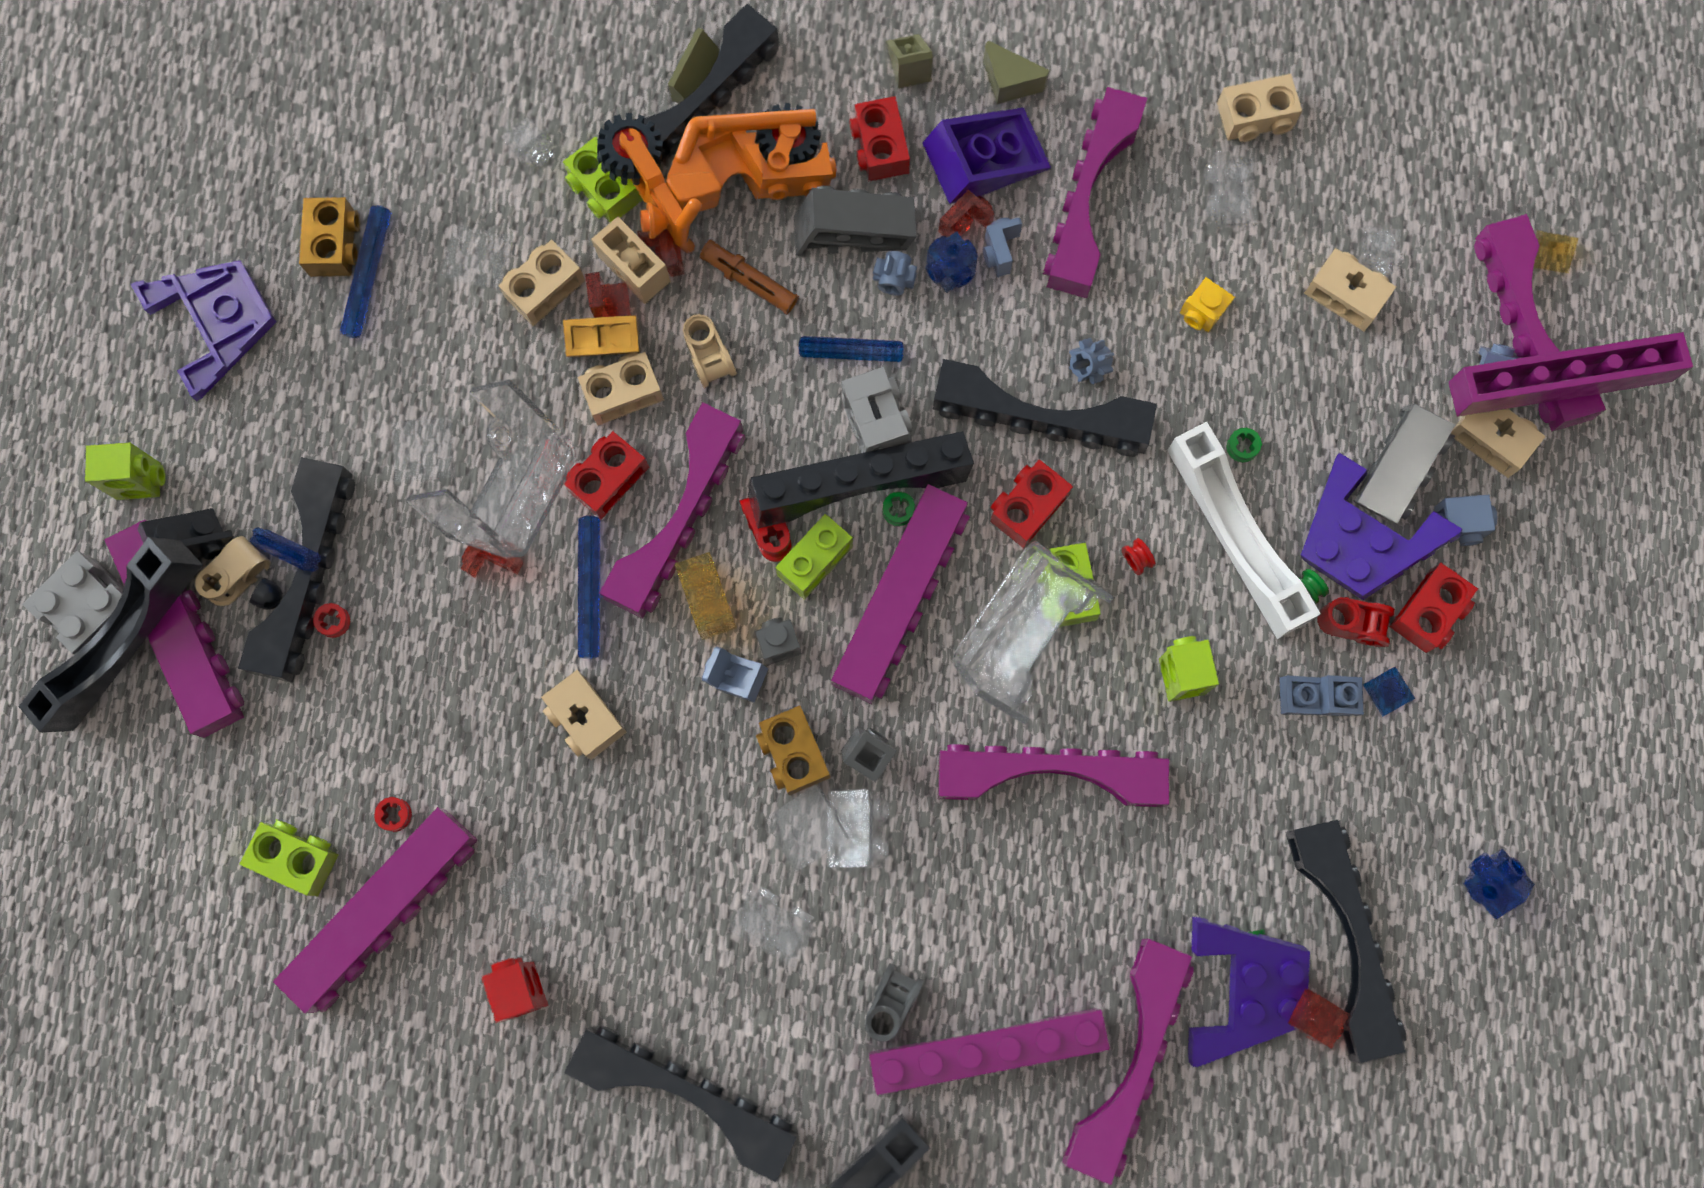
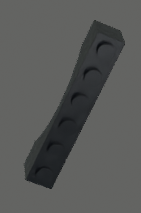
(745, 44)
(1117, 424)
(800, 490)
(152, 585)
(277, 643)
(1371, 1026)
(756, 1140)
(885, 1158)

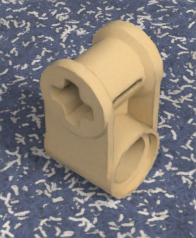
(709, 355)
(234, 569)

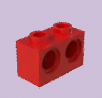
(883, 139)
(614, 480)
(1036, 507)
(1428, 603)
(513, 989)

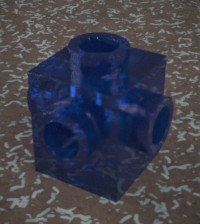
(947, 270)
(1498, 883)

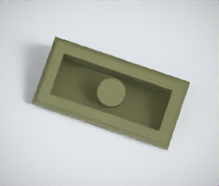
(693, 66)

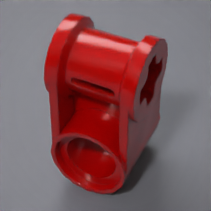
(763, 534)
(1364, 621)

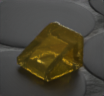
(1555, 251)

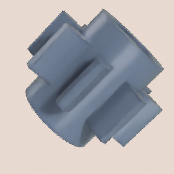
(894, 273)
(1091, 360)

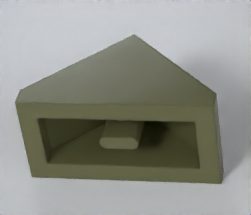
(910, 60)
(1012, 74)

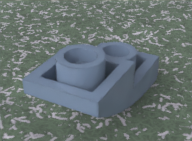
(1321, 695)

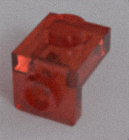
(474, 559)
(1318, 1019)

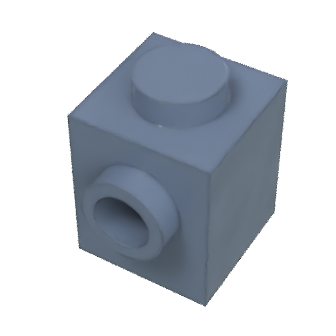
(1472, 514)

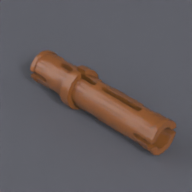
(717, 255)

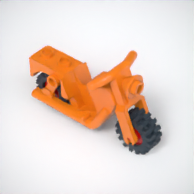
(708, 156)

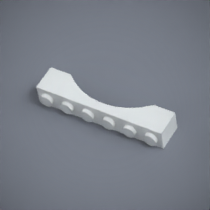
(1271, 583)

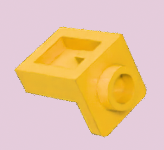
(1206, 305)

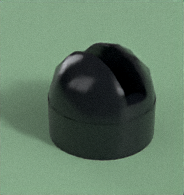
(266, 595)

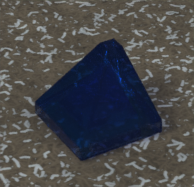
(1388, 691)

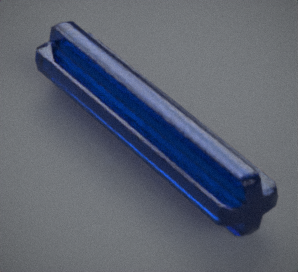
(851, 348)
(285, 549)

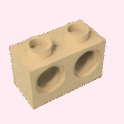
(1256, 101)
(548, 288)
(623, 396)

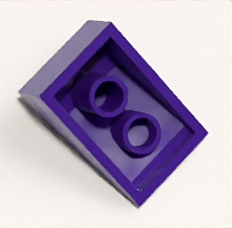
(984, 152)

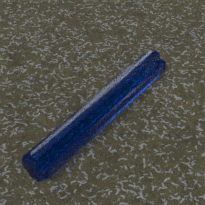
(365, 271)
(588, 587)

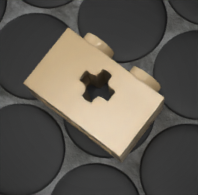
(631, 260)
(1356, 305)
(1504, 452)
(602, 725)

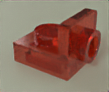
(959, 215)
(666, 251)
(607, 299)

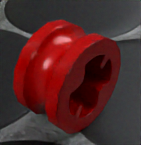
(1138, 556)
(330, 609)
(381, 814)

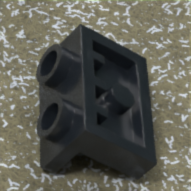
(197, 530)

